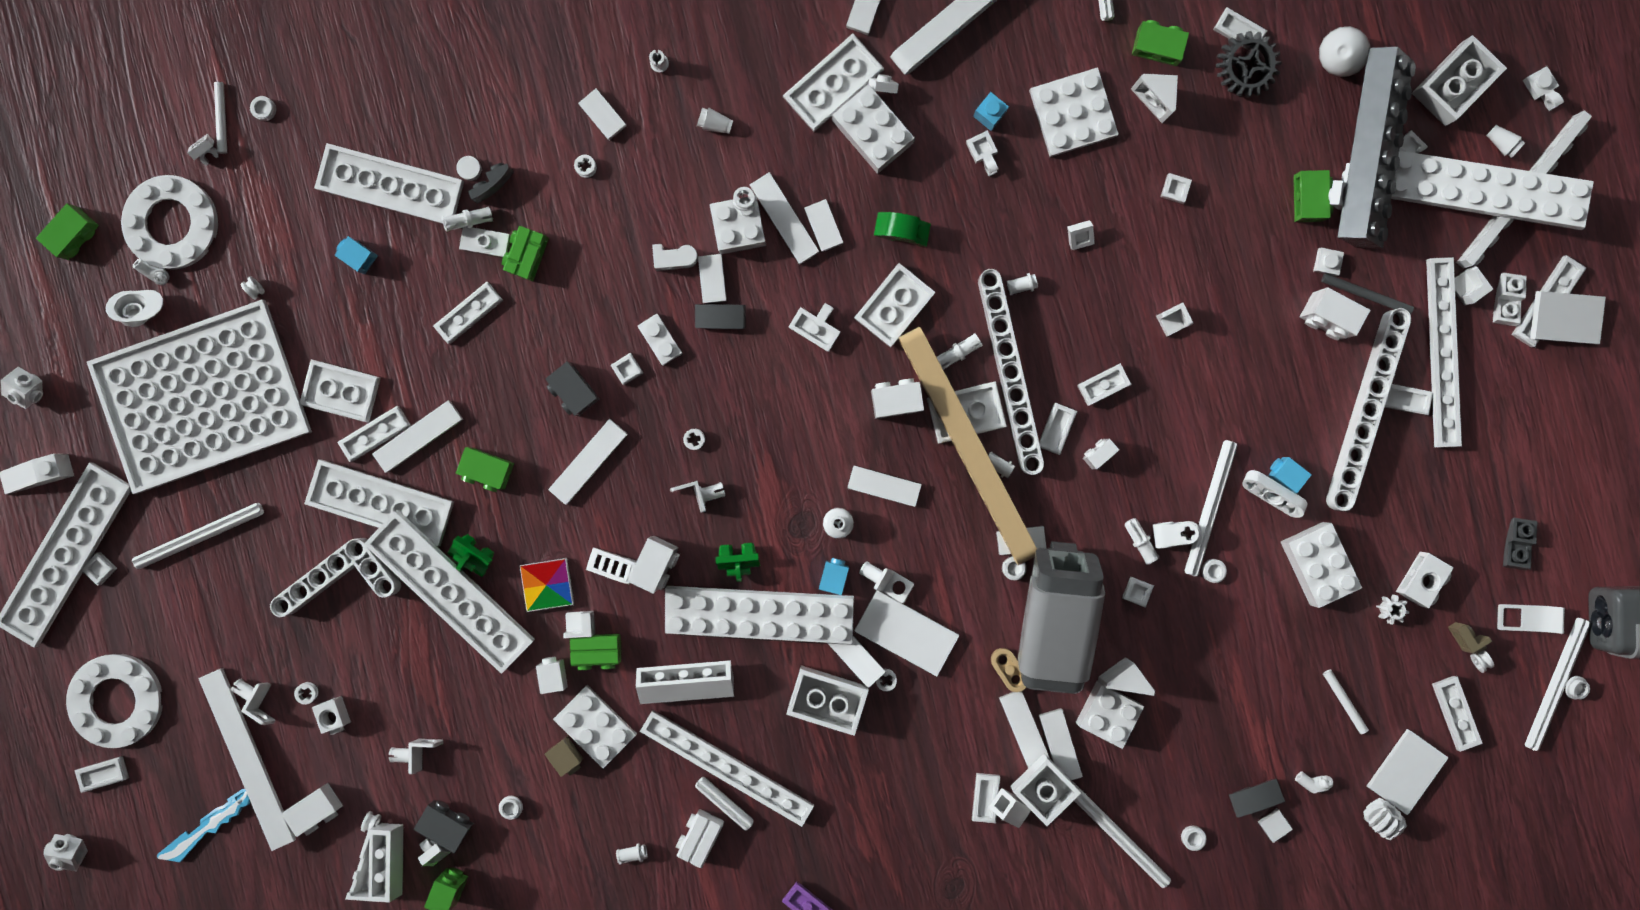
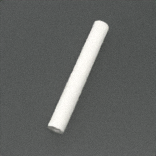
(220, 117)
(1345, 701)

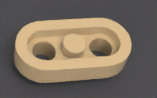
(1007, 669)

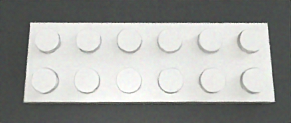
(388, 184)
(375, 499)

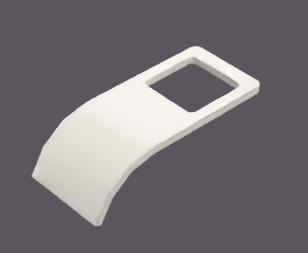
(1535, 618)

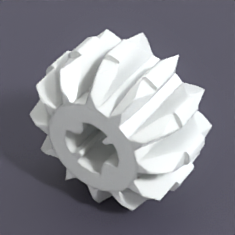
(1384, 819)

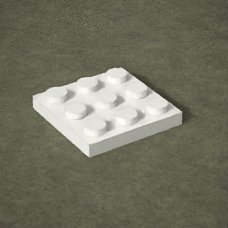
(1073, 112)

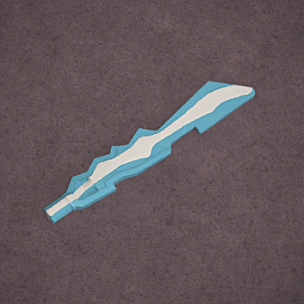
(210, 823)

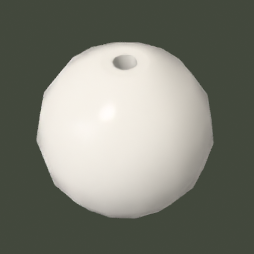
(1344, 51)

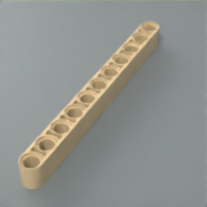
(968, 445)

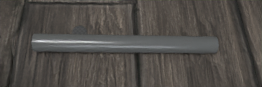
(1365, 293)

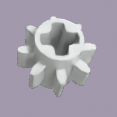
(1399, 609)

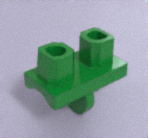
(469, 556)
(737, 564)

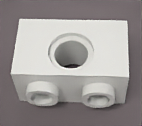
(1412, 584)

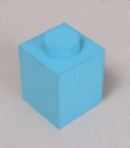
(990, 111)
(355, 254)
(1289, 474)
(834, 576)

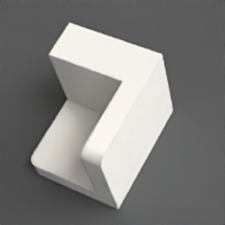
(1471, 286)
(1174, 319)
(579, 624)

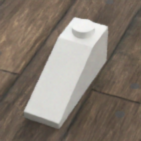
(36, 473)

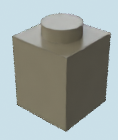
(564, 757)

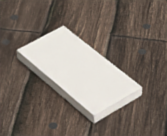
(833, 82)
(906, 633)

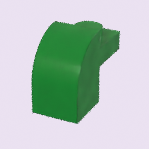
(902, 228)

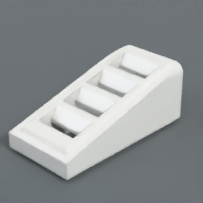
(613, 557)

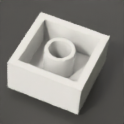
(1100, 454)

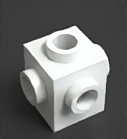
(21, 388)
(65, 852)

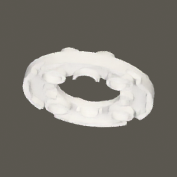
(202, 216)
(147, 696)

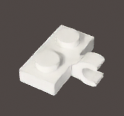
(815, 328)

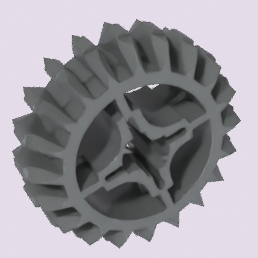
(1267, 68)

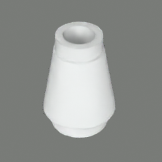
(714, 121)
(1505, 141)

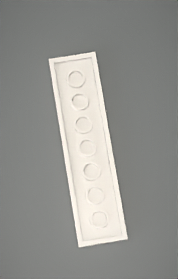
(1493, 190)
(63, 554)
(448, 591)
(759, 614)

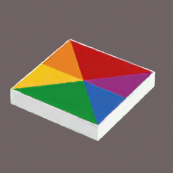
(546, 584)

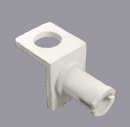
(703, 494)
(885, 581)
(253, 699)
(413, 755)

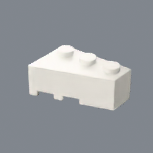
(381, 865)

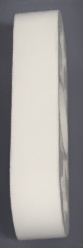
(1264, 487)

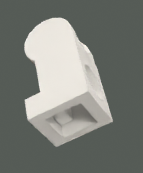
(674, 259)

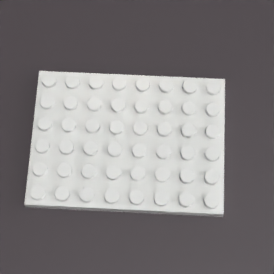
(199, 396)

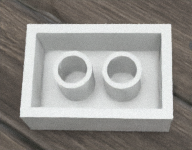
(1459, 80)
(872, 128)
(1321, 564)
(827, 700)

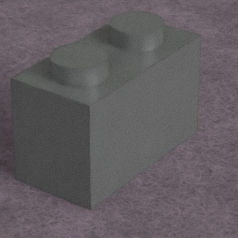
(572, 389)
(444, 825)

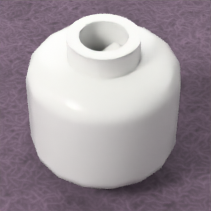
(829, 521)

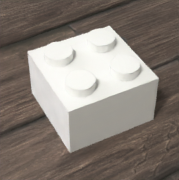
(736, 228)
(1334, 314)
(897, 399)
(653, 564)
(1109, 715)
(1045, 789)

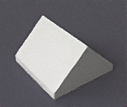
(1157, 93)
(1126, 677)

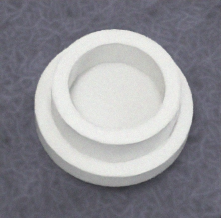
(1577, 688)
(510, 807)

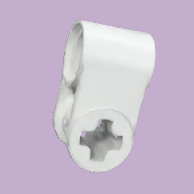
(1170, 533)

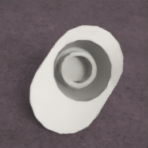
(134, 307)

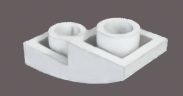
(1508, 299)

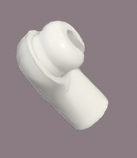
(158, 275)
(1315, 784)

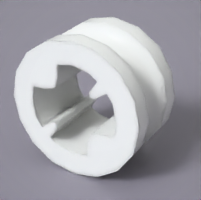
(589, 171)
(736, 200)
(252, 287)
(697, 432)
(1482, 661)
(887, 687)
(298, 694)
(370, 821)

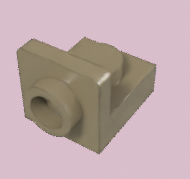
(1465, 638)

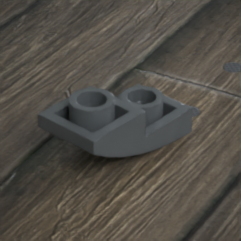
(497, 178)
(720, 316)
(1519, 543)
(1256, 798)

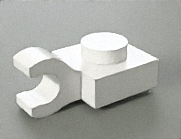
(1542, 85)
(982, 149)

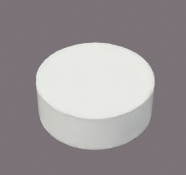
(263, 108)
(469, 168)
(1012, 570)
(1214, 570)
(1193, 838)

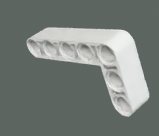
(333, 573)

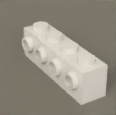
(685, 682)

